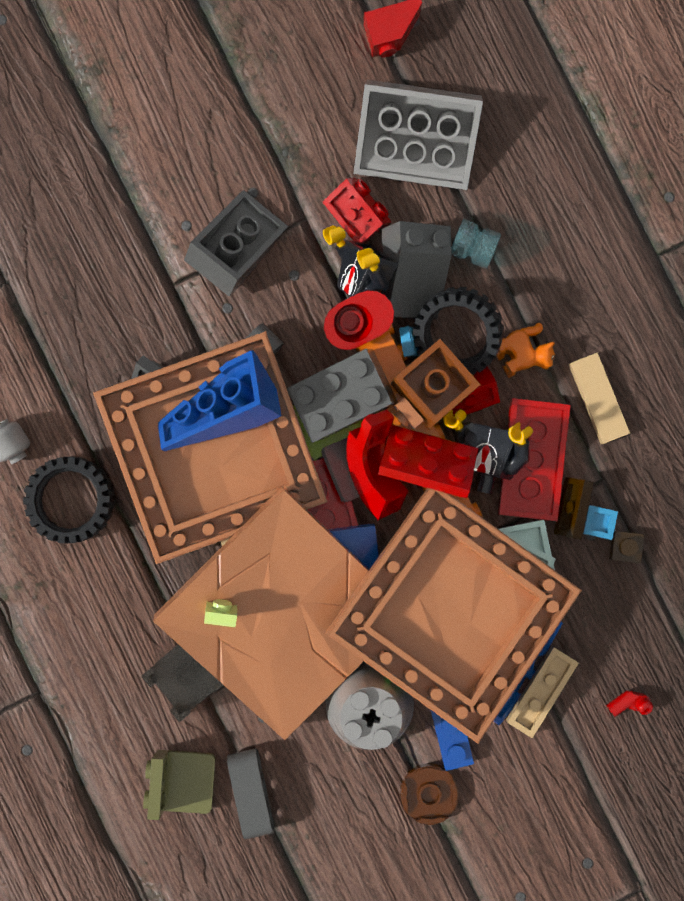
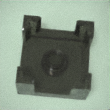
(181, 681)

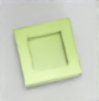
(220, 613)

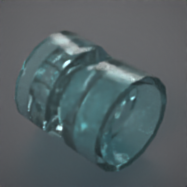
(475, 243)

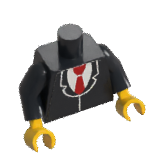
(362, 264)
(499, 451)

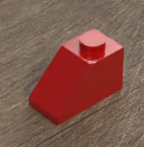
(390, 26)

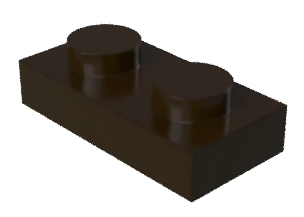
(573, 508)

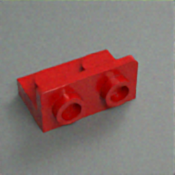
(357, 210)

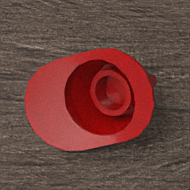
(358, 320)

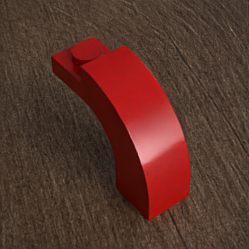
(364, 455)

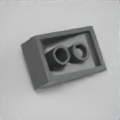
(234, 242)
(422, 266)

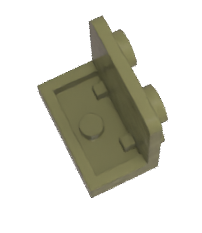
(179, 783)

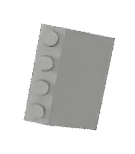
(417, 134)

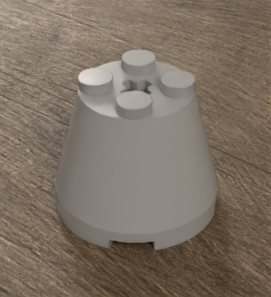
(356, 696)

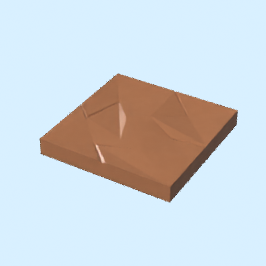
(212, 486)
(287, 591)
(454, 612)

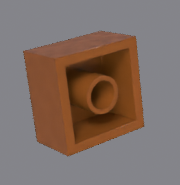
(435, 383)

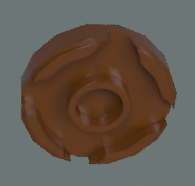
(429, 794)

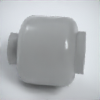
(12, 442)

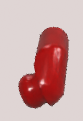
(630, 700)

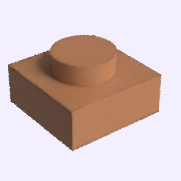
(407, 414)

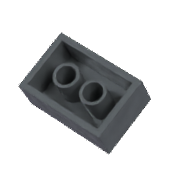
(342, 395)

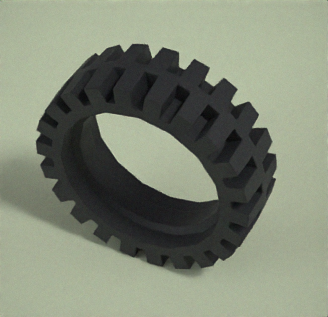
(472, 301)
(34, 504)

